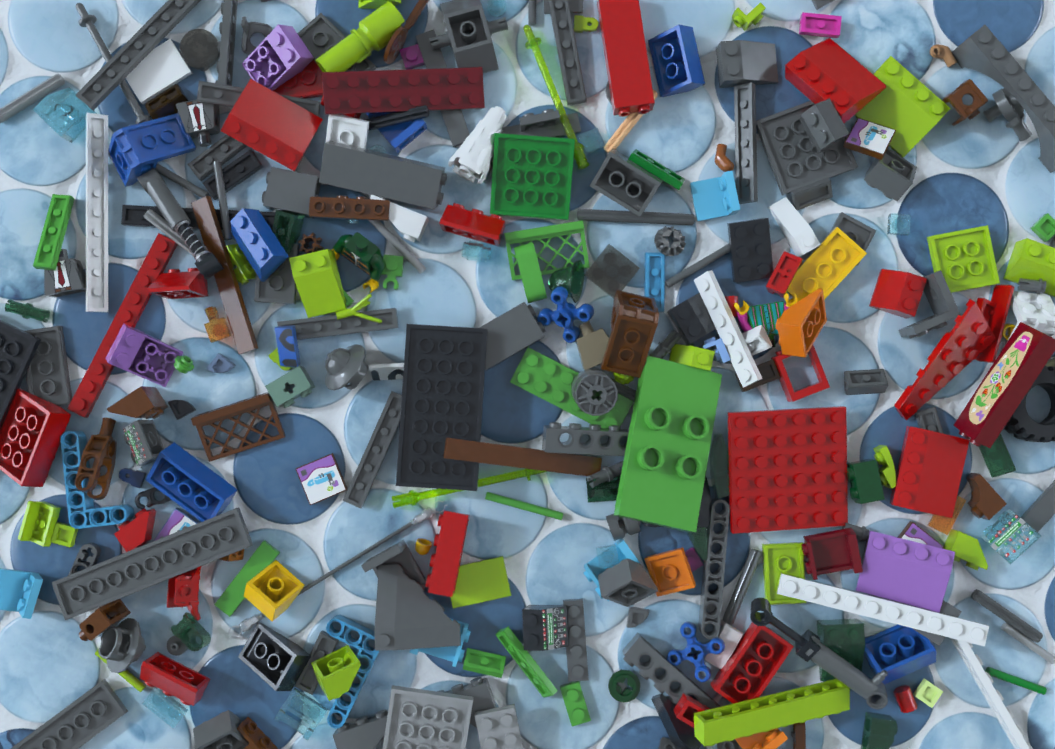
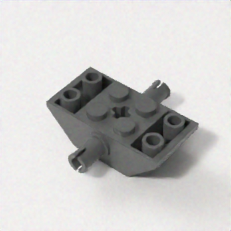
(470, 49)

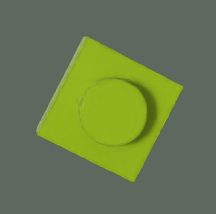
(64, 534)

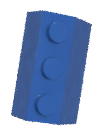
(676, 61)
(257, 242)
(899, 652)

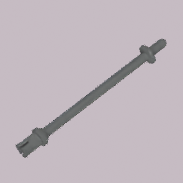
(88, 21)

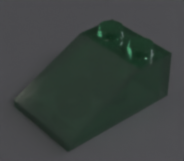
(845, 638)

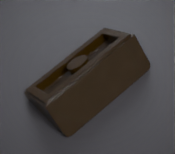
(165, 103)

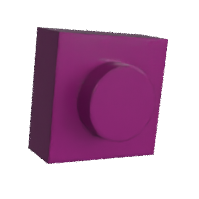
(412, 57)
(693, 559)

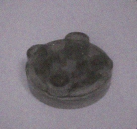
(199, 49)

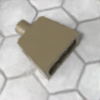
(591, 345)

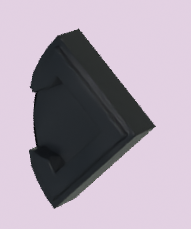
(181, 408)

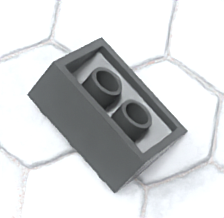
(626, 182)

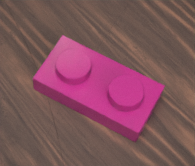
(820, 25)

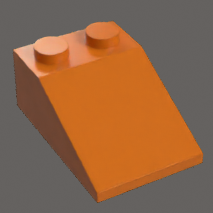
(802, 324)

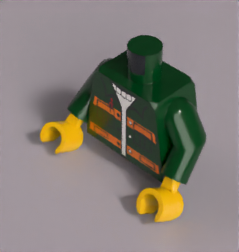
(363, 255)

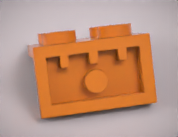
(763, 740)

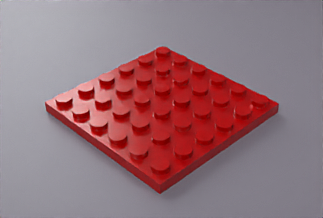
(787, 469)

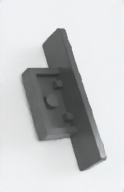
(544, 124)

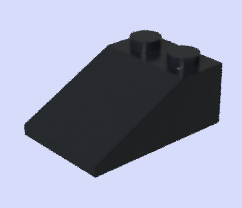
(274, 657)

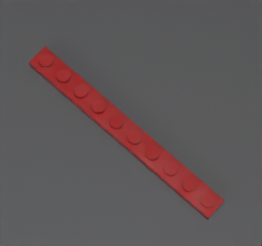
(129, 314)

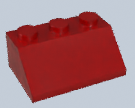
(472, 224)
(174, 678)

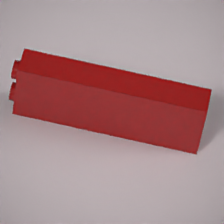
(625, 57)

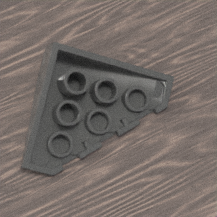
(408, 616)

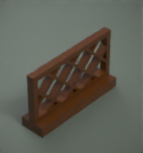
(229, 412)

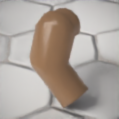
(943, 52)

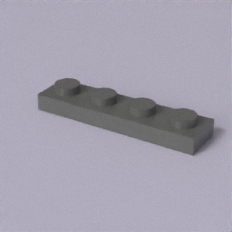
(576, 650)

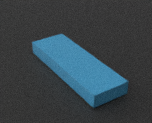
(655, 278)

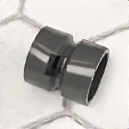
(631, 526)

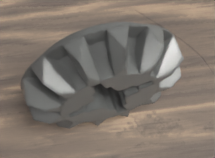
(663, 244)

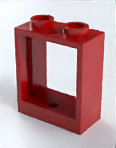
(792, 395)

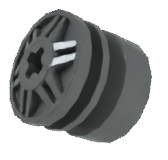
(582, 392)

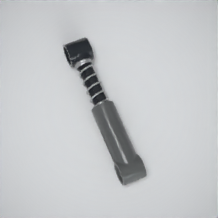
(179, 222)

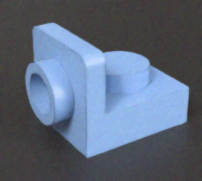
(720, 350)

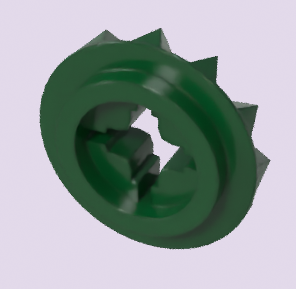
(627, 694)

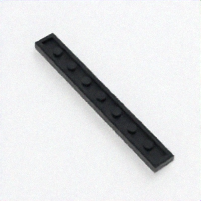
(134, 216)

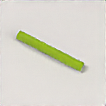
(130, 678)

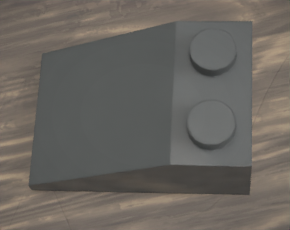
(746, 62)

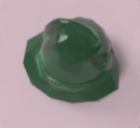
(570, 278)

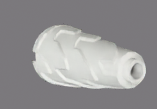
(476, 152)

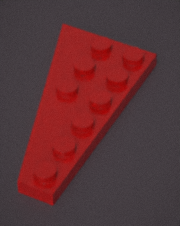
(949, 358)

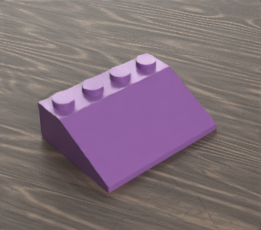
(905, 571)

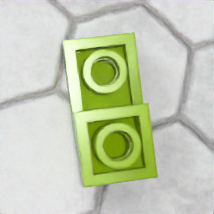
(887, 471)

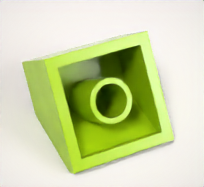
(336, 671)

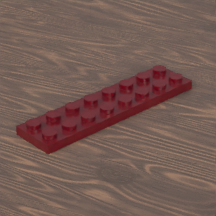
(402, 90)

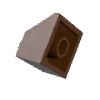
(141, 403)

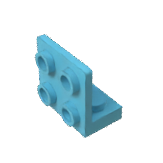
(715, 197)
(19, 591)

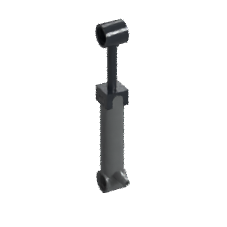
(810, 648)

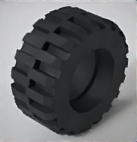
(1021, 423)

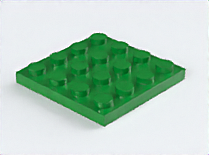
(532, 176)

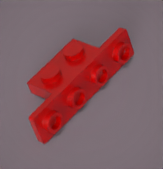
(995, 314)

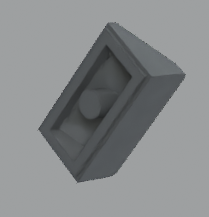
(865, 381)

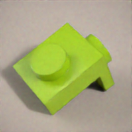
(745, 21)

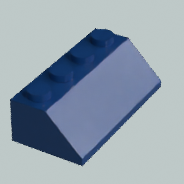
(190, 483)

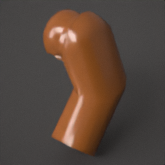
(721, 160)

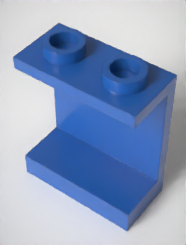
(400, 134)

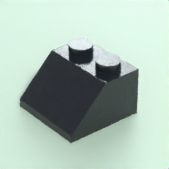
(692, 319)

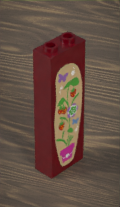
(1005, 385)

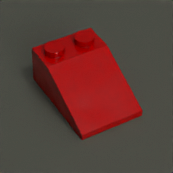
(180, 284)

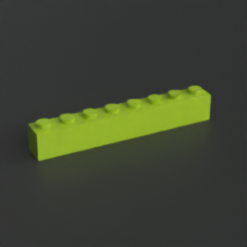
(771, 712)

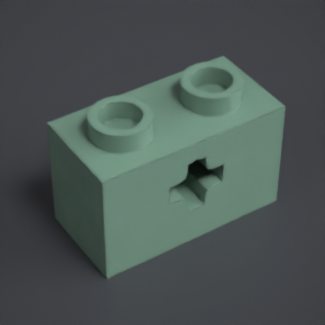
(279, 388)

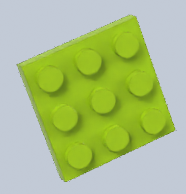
(964, 258)

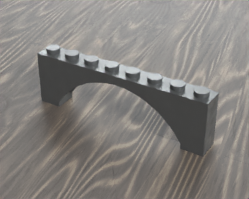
(987, 55)
(369, 731)

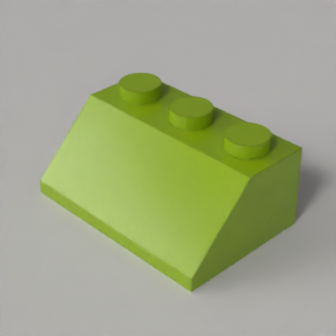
(1033, 262)

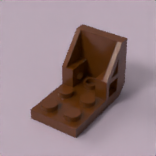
(632, 332)

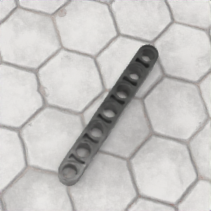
(714, 577)

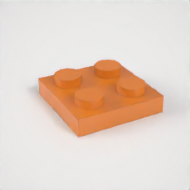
(670, 571)

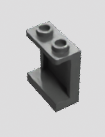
(290, 191)

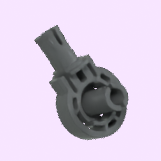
(1012, 111)

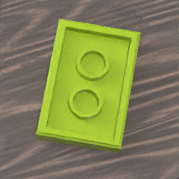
(784, 559)
(481, 582)

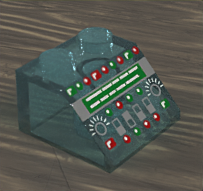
(1010, 536)

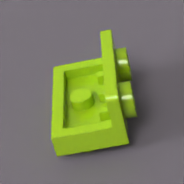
(39, 522)

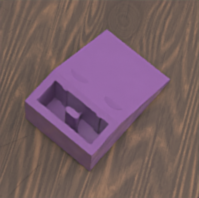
(278, 58)
(143, 355)

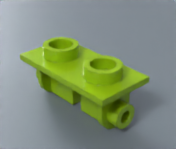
(244, 270)

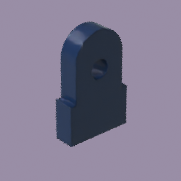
(135, 479)

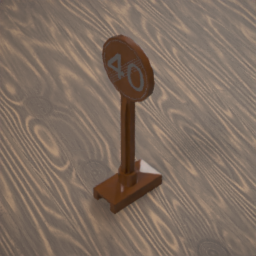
(399, 37)

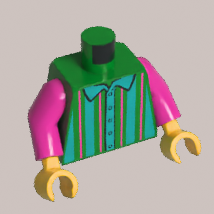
(763, 315)

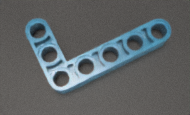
(85, 508)
(365, 650)

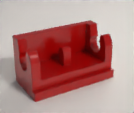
(783, 274)

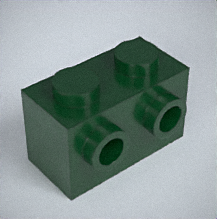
(865, 481)

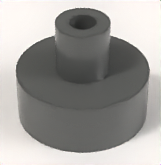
(176, 646)

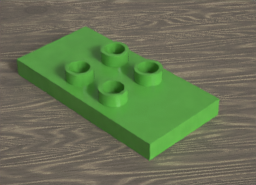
(668, 445)

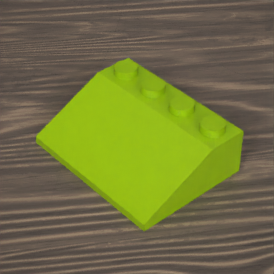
(903, 106)

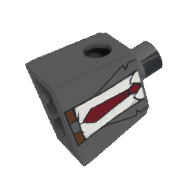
(200, 120)
(66, 279)

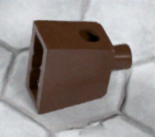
(98, 622)

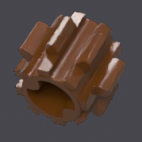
(305, 243)

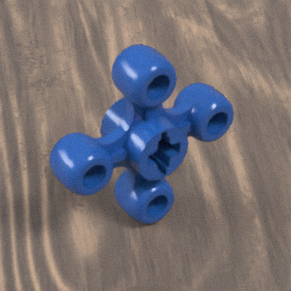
(565, 314)
(692, 643)

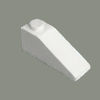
(406, 221)
(794, 227)

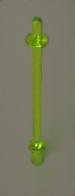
(579, 155)
(414, 497)

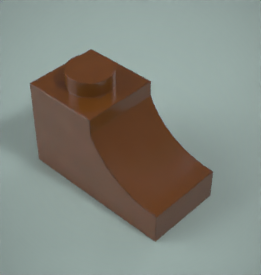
(984, 499)

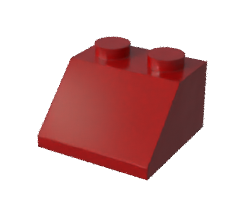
(898, 293)

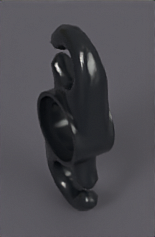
(151, 498)

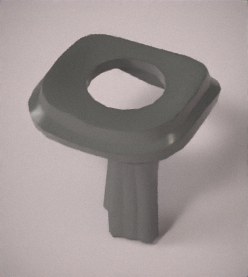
(249, 29)

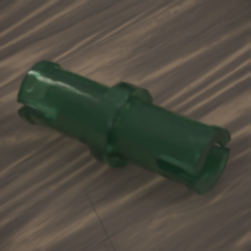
(27, 310)

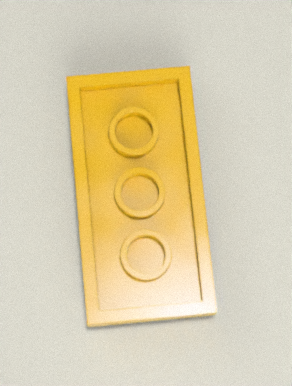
(826, 265)

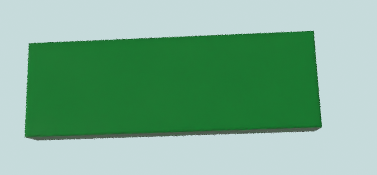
(656, 169)

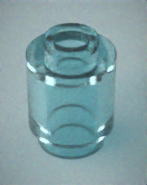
(476, 251)

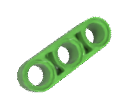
(530, 272)

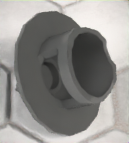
(345, 367)
(122, 645)

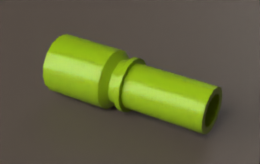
(372, 34)

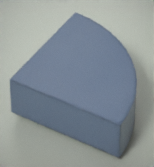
(220, 364)

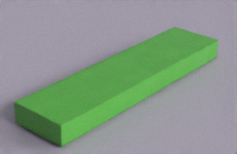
(53, 232)
(234, 594)
(526, 662)

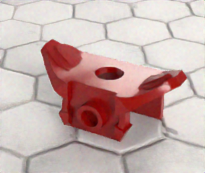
(184, 591)

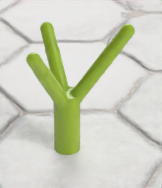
(352, 311)

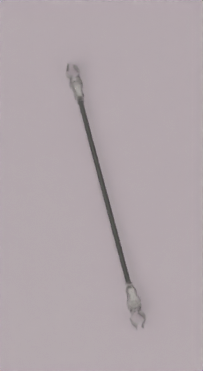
(426, 514)

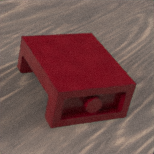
(831, 552)

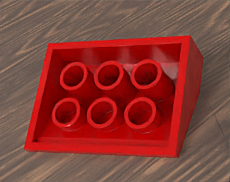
(832, 73)
(272, 125)
(31, 438)
(929, 471)

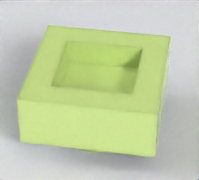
(928, 693)

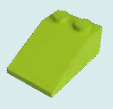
(318, 282)

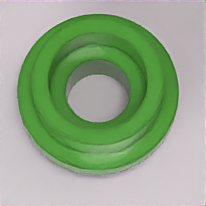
(183, 364)

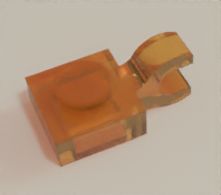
(216, 328)

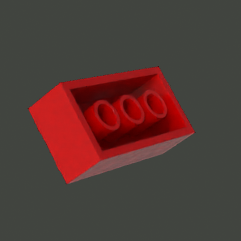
(448, 553)
(751, 664)

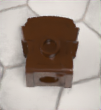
(955, 99)

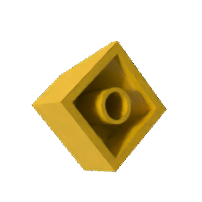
(273, 590)

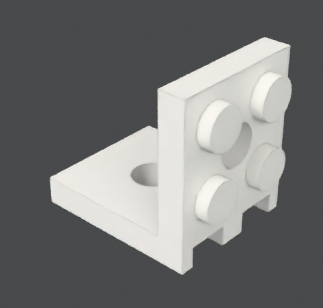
(1034, 311)

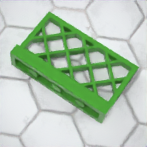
(548, 232)

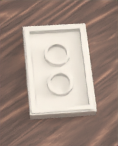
(158, 72)

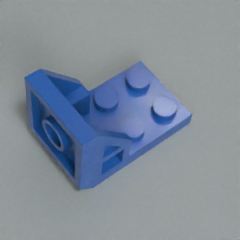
(142, 145)

